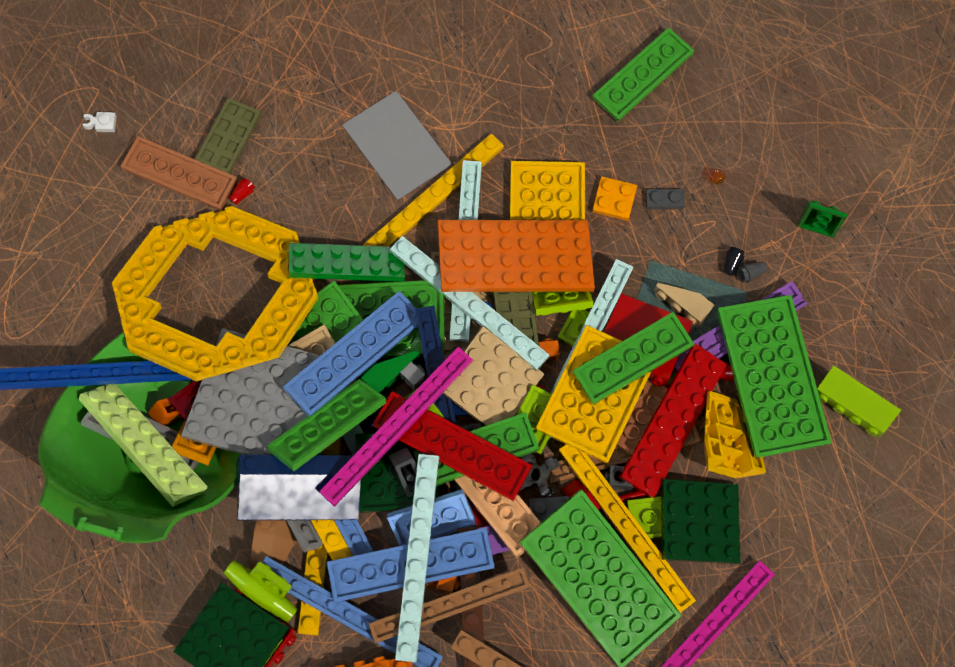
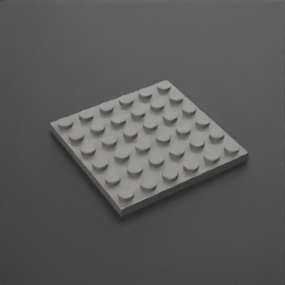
(248, 405)

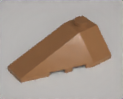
(272, 540)

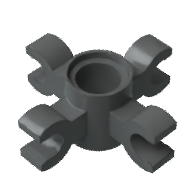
(544, 470)

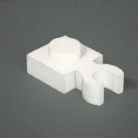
(102, 122)

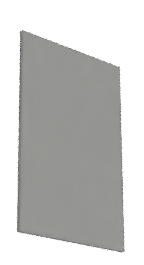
(397, 145)

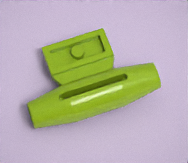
(263, 588)

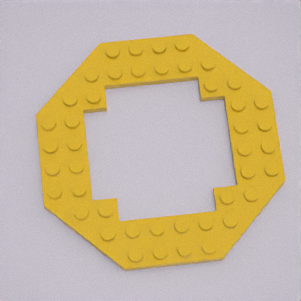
(189, 354)

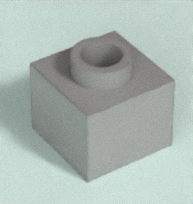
(413, 375)

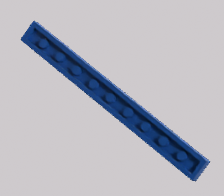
(85, 375)

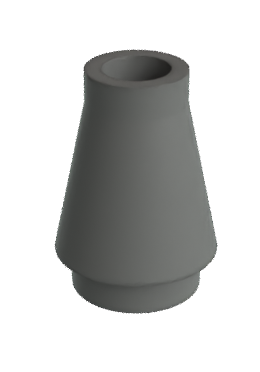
(750, 271)

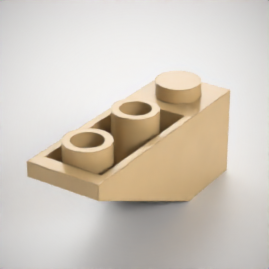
(688, 303)

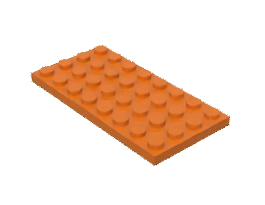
(515, 256)

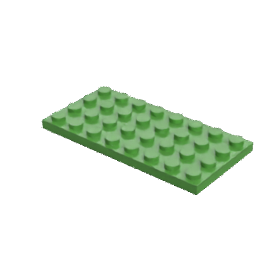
(773, 376)
(600, 578)

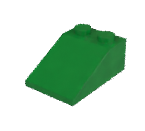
(821, 218)
(387, 373)

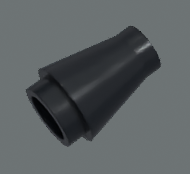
(733, 260)

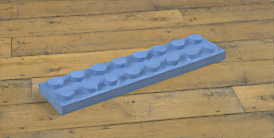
(352, 354)
(386, 568)

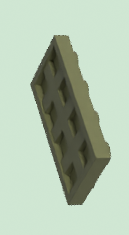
(228, 135)
(518, 310)

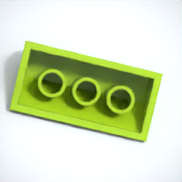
(857, 402)

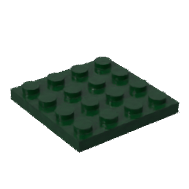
(381, 486)
(700, 522)
(231, 633)

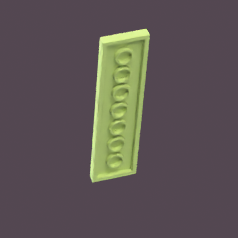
(143, 444)

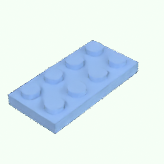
(449, 514)

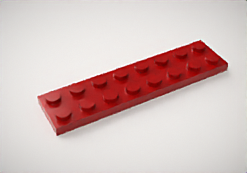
(672, 421)
(460, 450)

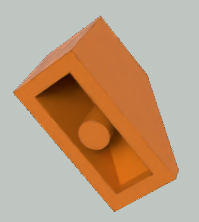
(164, 413)

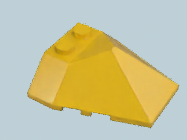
(727, 439)

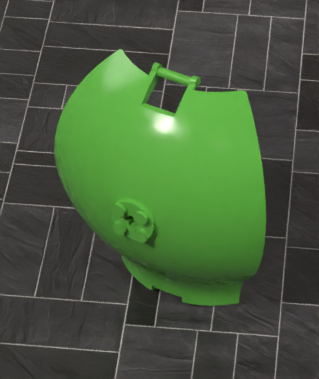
(98, 485)

